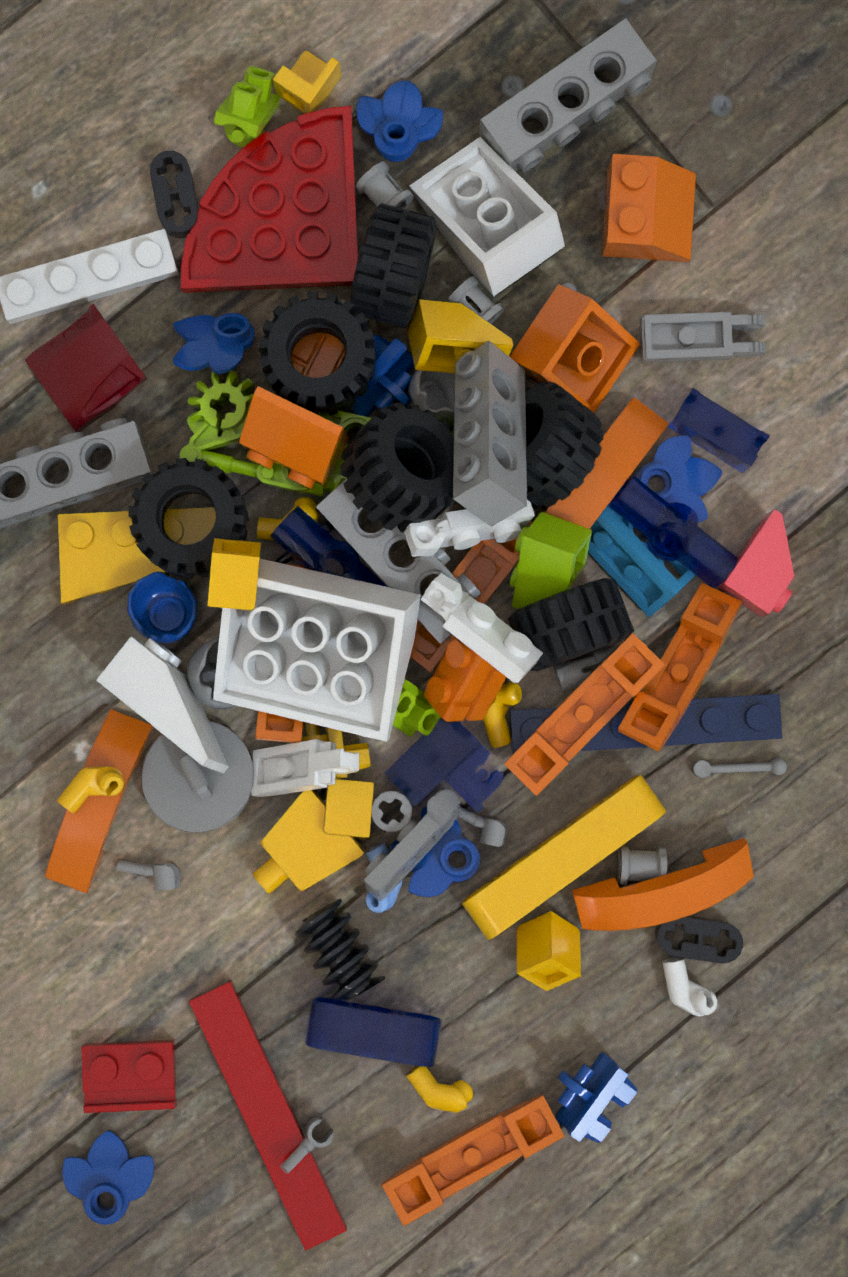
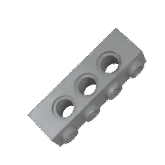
(615, 50)
(490, 434)
(127, 468)
(375, 551)

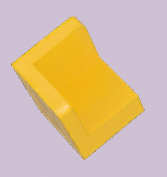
(307, 82)
(234, 574)
(348, 808)
(548, 951)

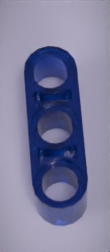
(373, 1032)

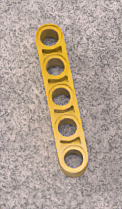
(564, 857)

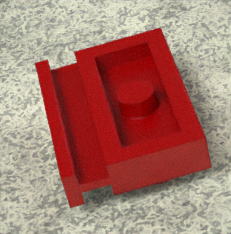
(129, 1076)

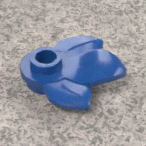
(398, 115)
(213, 342)
(682, 475)
(434, 871)
(108, 1171)

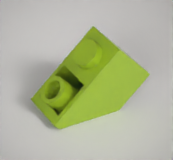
(549, 558)

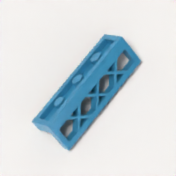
(633, 564)

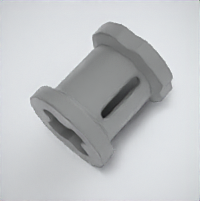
(383, 188)
(470, 290)
(394, 824)
(640, 865)

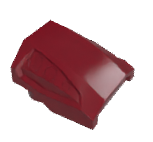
(86, 369)

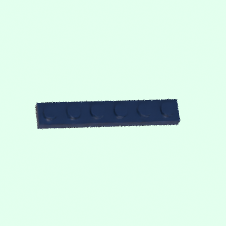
(703, 722)

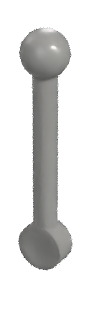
(703, 769)

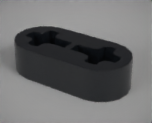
(164, 196)
(699, 950)

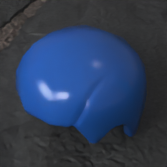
(162, 608)

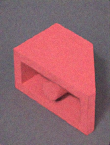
(763, 569)

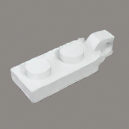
(463, 531)
(481, 629)
(299, 767)

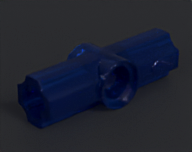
(673, 532)
(312, 545)

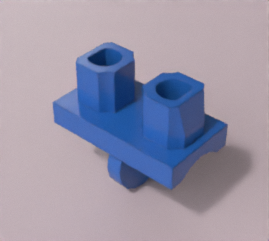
(389, 379)
(588, 1096)

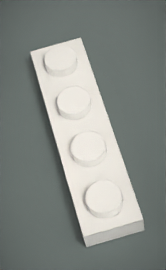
(87, 276)

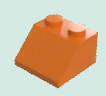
(648, 209)
(575, 347)
(292, 438)

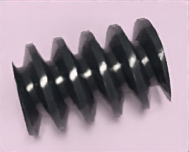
(338, 952)

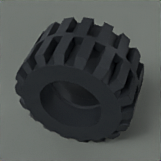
(393, 264)
(311, 317)
(559, 443)
(377, 464)
(166, 487)
(574, 622)

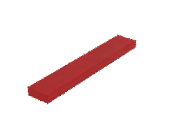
(267, 1114)

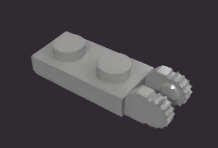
(697, 336)
(414, 843)

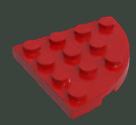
(279, 212)

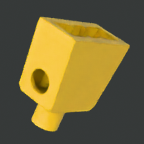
(302, 848)

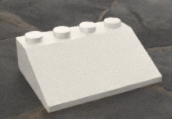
(318, 650)

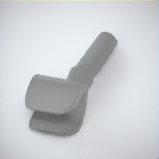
(493, 830)
(165, 875)
(307, 1145)

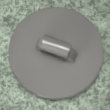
(194, 795)

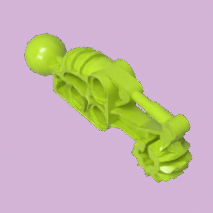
(208, 423)

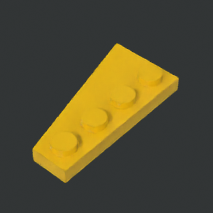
(102, 554)

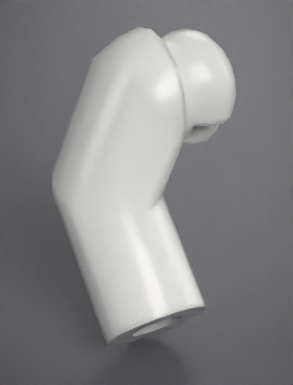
(686, 993)

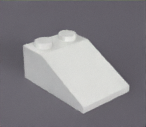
(489, 215)
(158, 691)

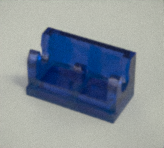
(718, 431)
(431, 759)
(469, 784)

